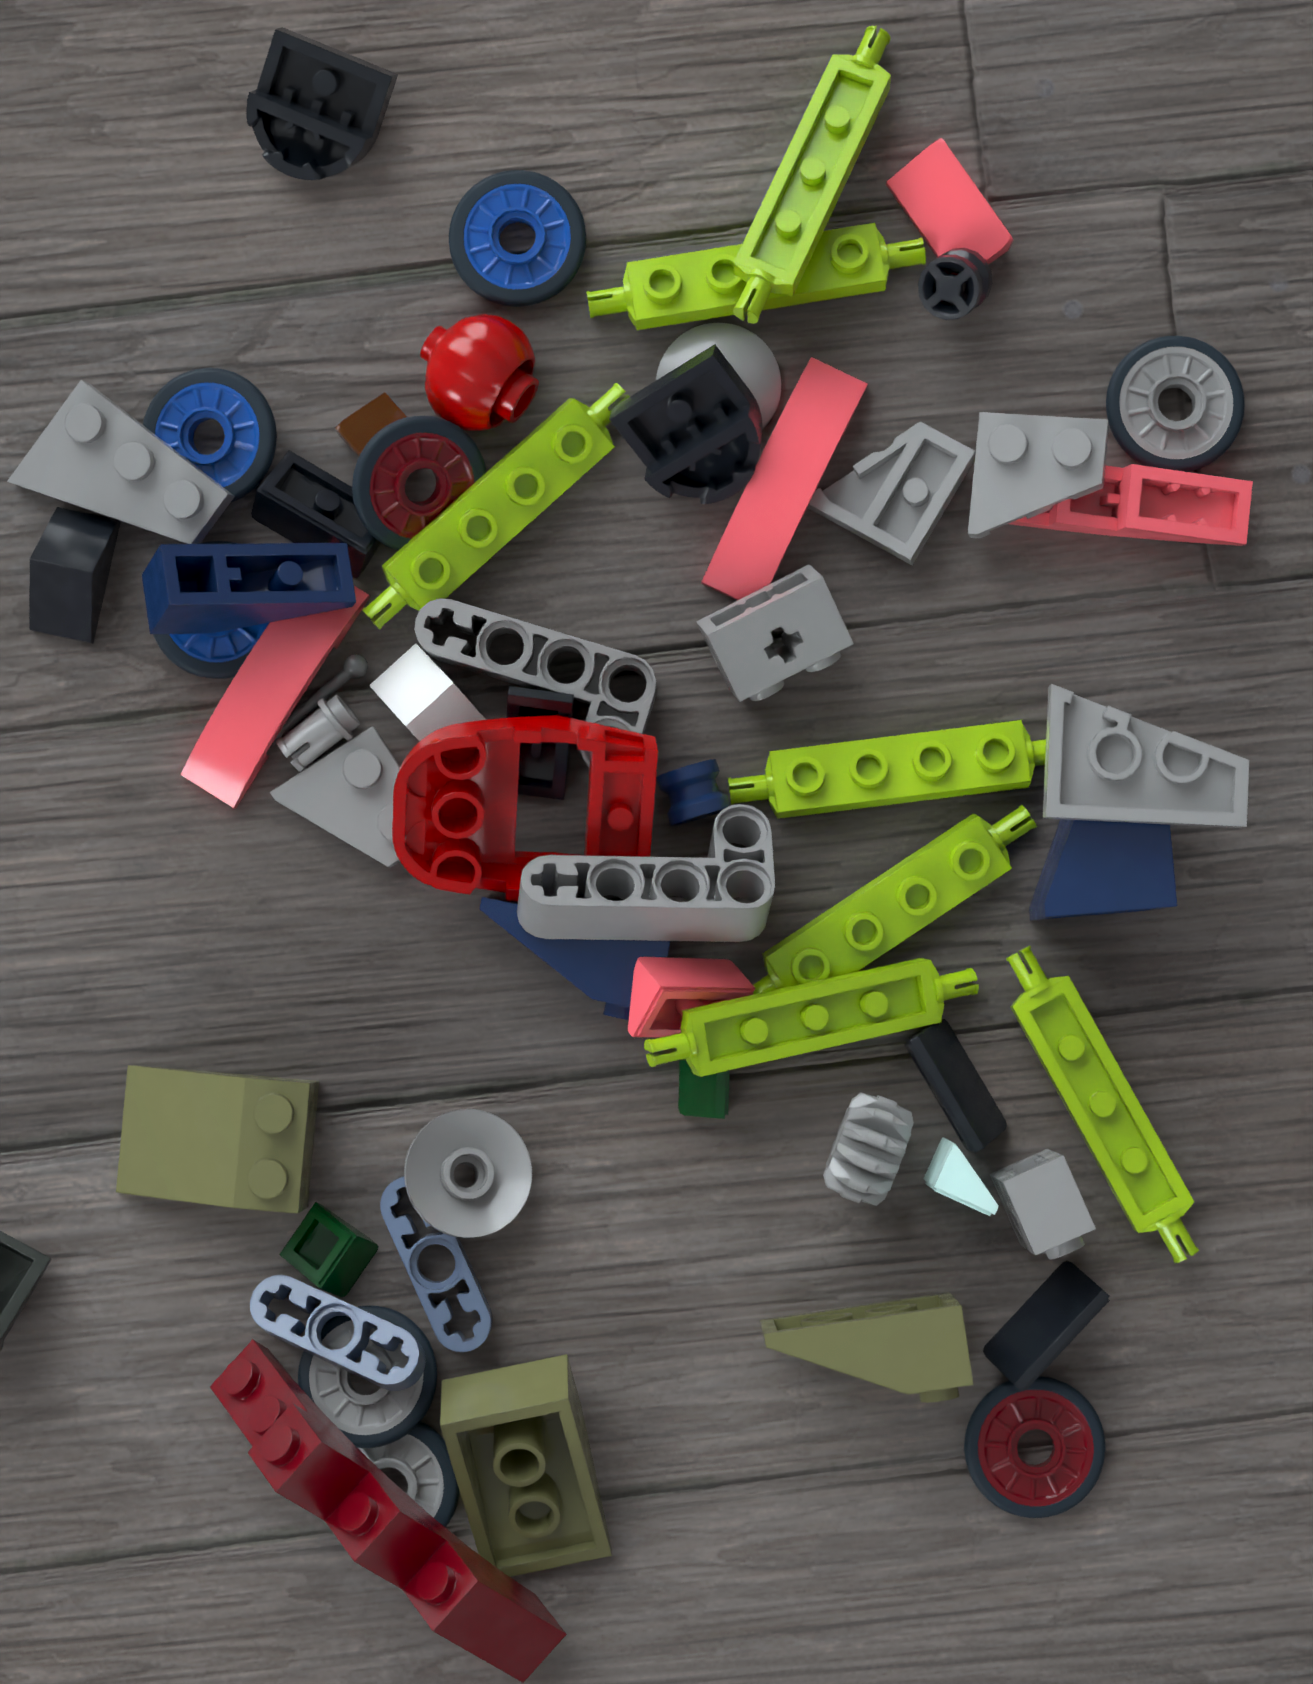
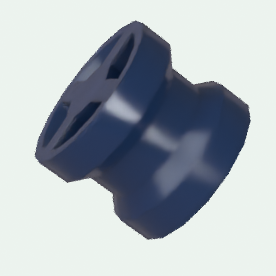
(693, 792)

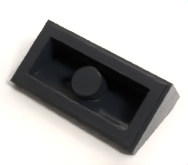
(313, 508)
(956, 1085)
(1045, 1325)

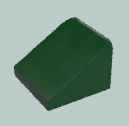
(703, 1095)
(329, 1251)

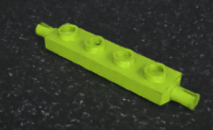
(812, 175)
(705, 287)
(497, 506)
(894, 770)
(896, 903)
(811, 1016)
(1102, 1104)

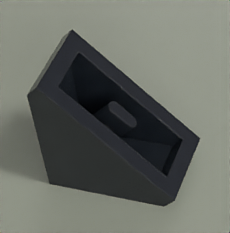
(71, 574)
(543, 764)

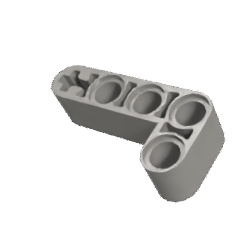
(534, 664)
(553, 882)

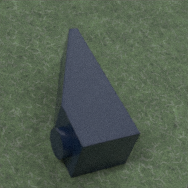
(243, 584)
(594, 966)

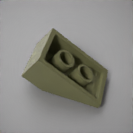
(218, 1138)
(895, 1343)
(525, 1466)

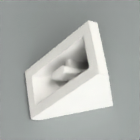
(423, 694)

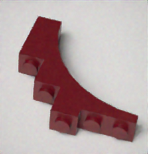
(379, 1523)

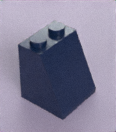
(1105, 870)

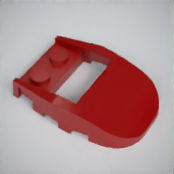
(462, 793)

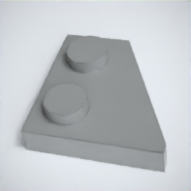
(1031, 465)
(898, 492)
(349, 795)

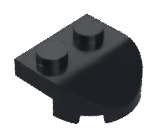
(316, 107)
(694, 429)

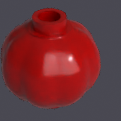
(479, 372)

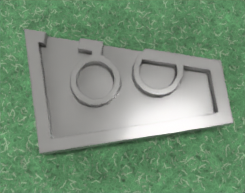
(121, 469)
(1133, 772)

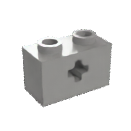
(742, 636)
(1043, 1204)

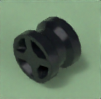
(943, 292)

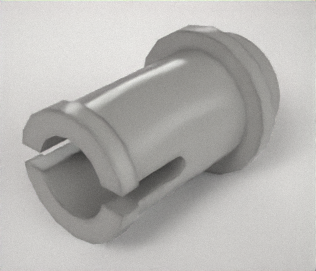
(320, 731)

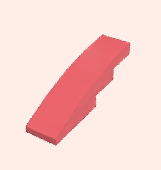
(1156, 506)

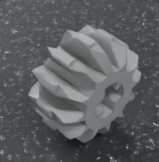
(868, 1149)

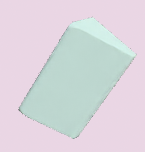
(955, 1178)

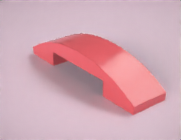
(784, 480)
(263, 698)

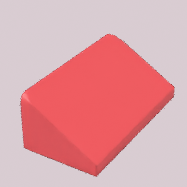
(948, 205)
(670, 985)

